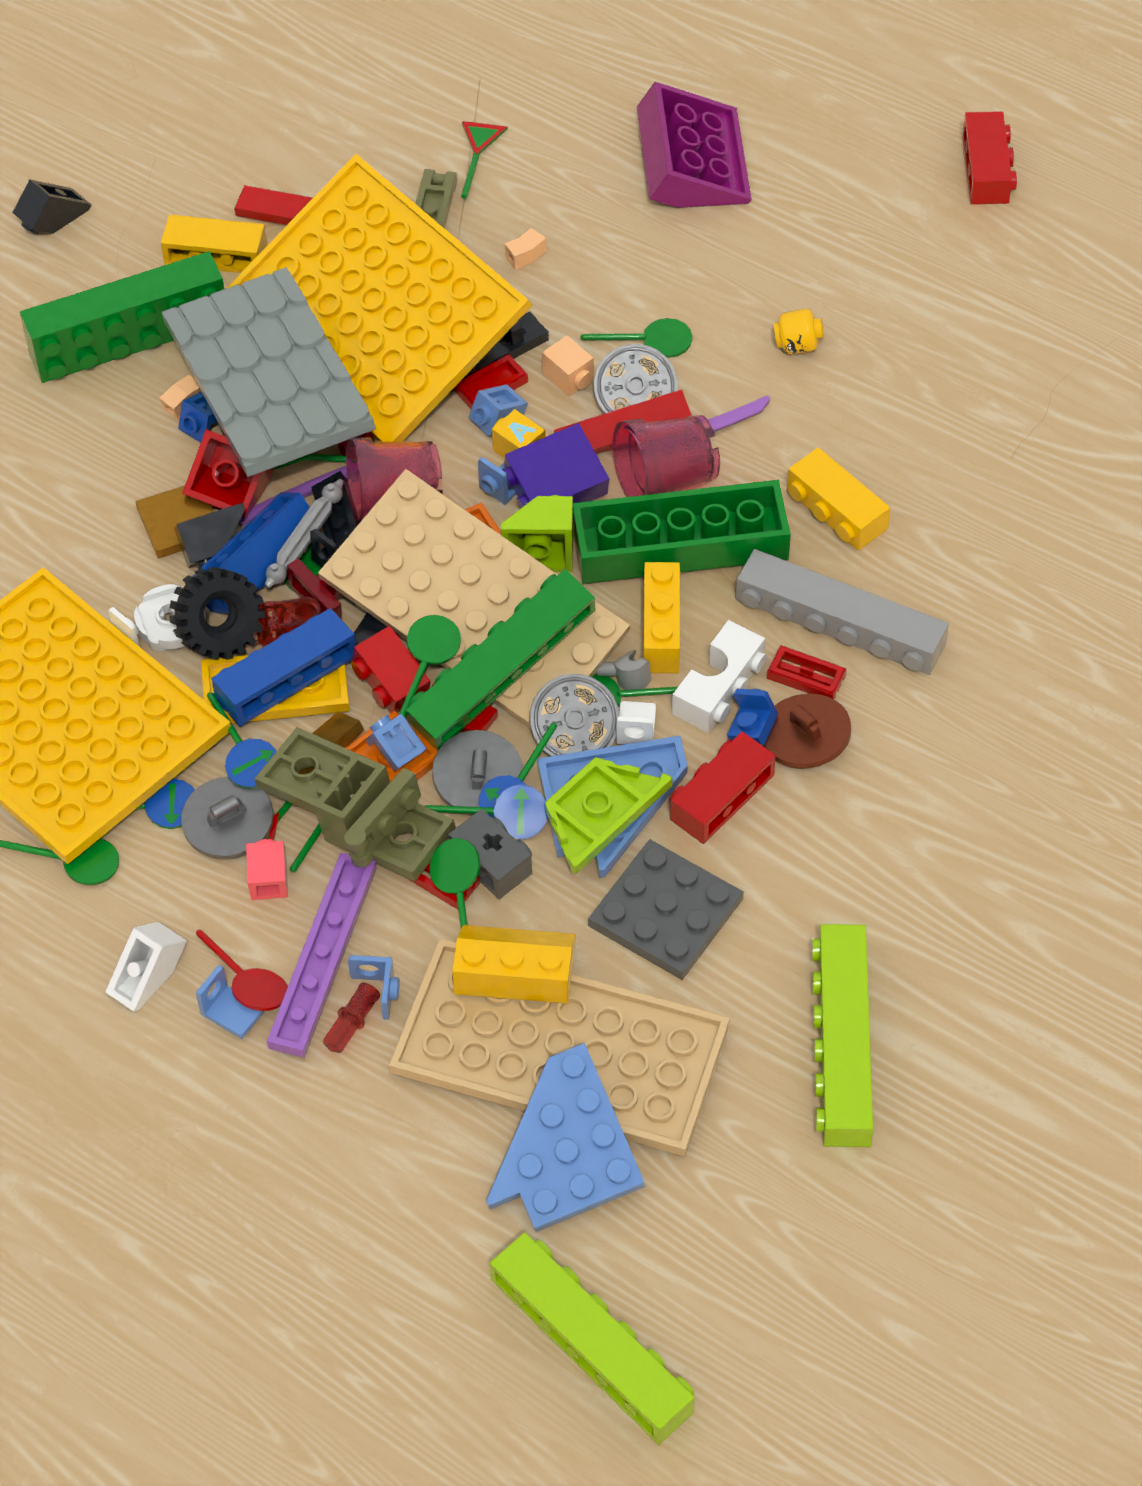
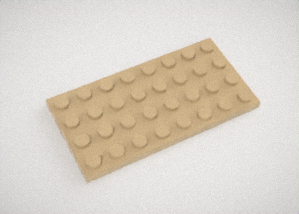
(432, 557)
(645, 1049)

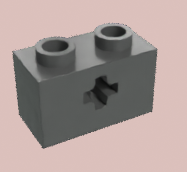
(502, 858)

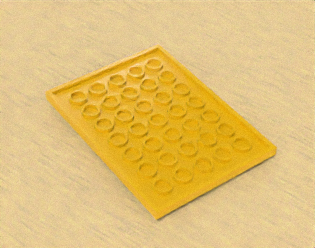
(391, 294)
(86, 718)

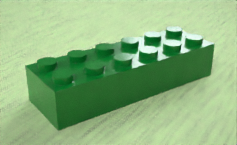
(114, 317)
(684, 527)

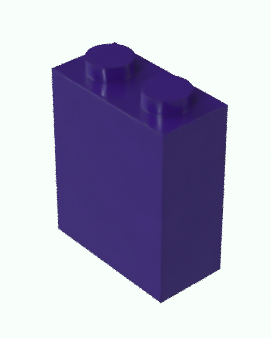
(557, 466)

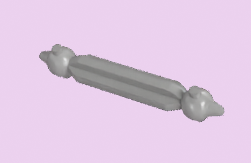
(300, 537)

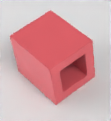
(267, 869)

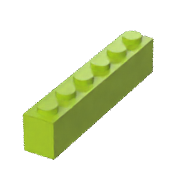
(844, 1036)
(593, 1338)

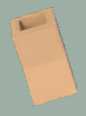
(525, 249)
(174, 396)

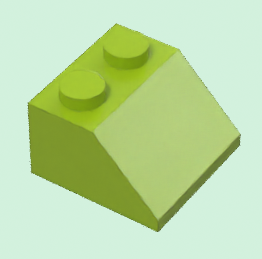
(544, 531)

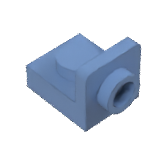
(495, 404)
(396, 741)

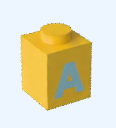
(514, 432)

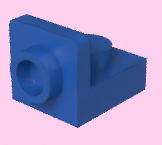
(196, 416)
(754, 716)

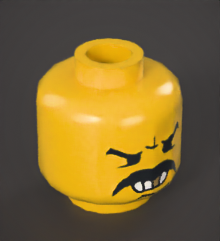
(798, 331)

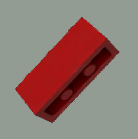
(988, 158)
(721, 787)

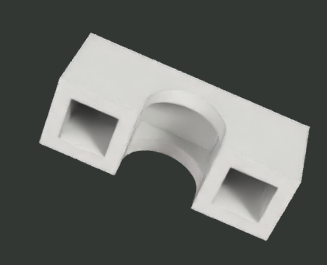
(707, 699)

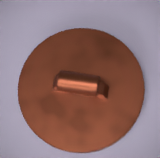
(809, 731)

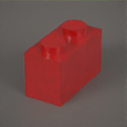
(387, 669)

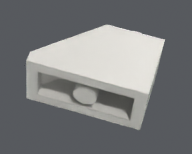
(145, 964)

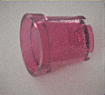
(664, 454)
(377, 465)

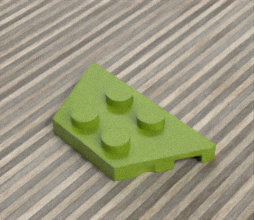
(599, 807)

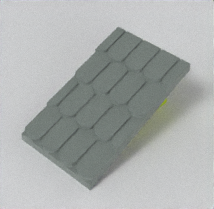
(268, 371)

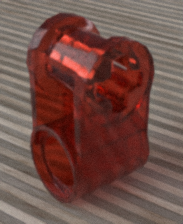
(285, 617)

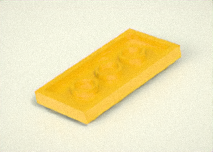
(320, 697)

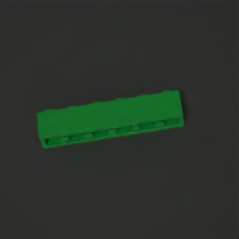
(500, 659)

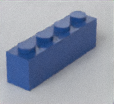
(259, 542)
(284, 667)

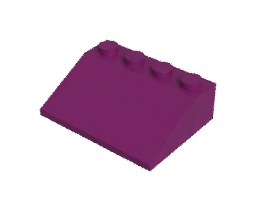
(691, 149)

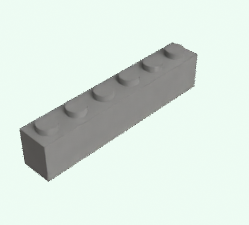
(842, 611)

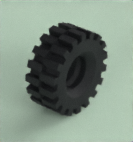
(241, 618)

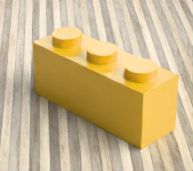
(229, 242)
(838, 499)
(662, 616)

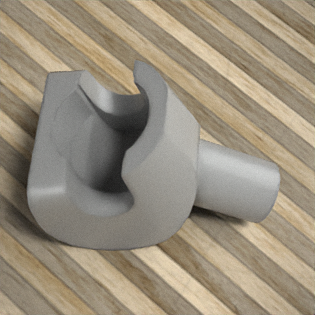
(629, 673)

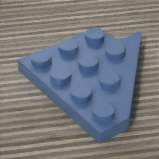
(650, 756)
(567, 1146)

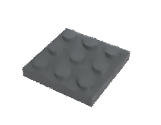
(665, 909)

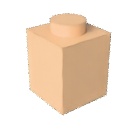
(568, 366)

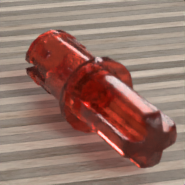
(351, 1017)

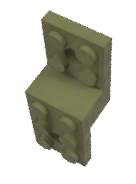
(341, 792)

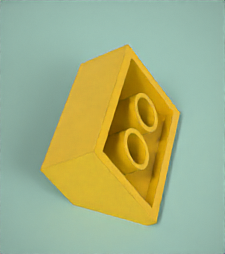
(513, 963)

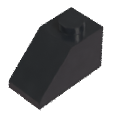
(49, 207)
(207, 534)

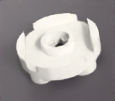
(150, 618)

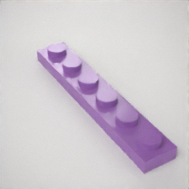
(321, 957)

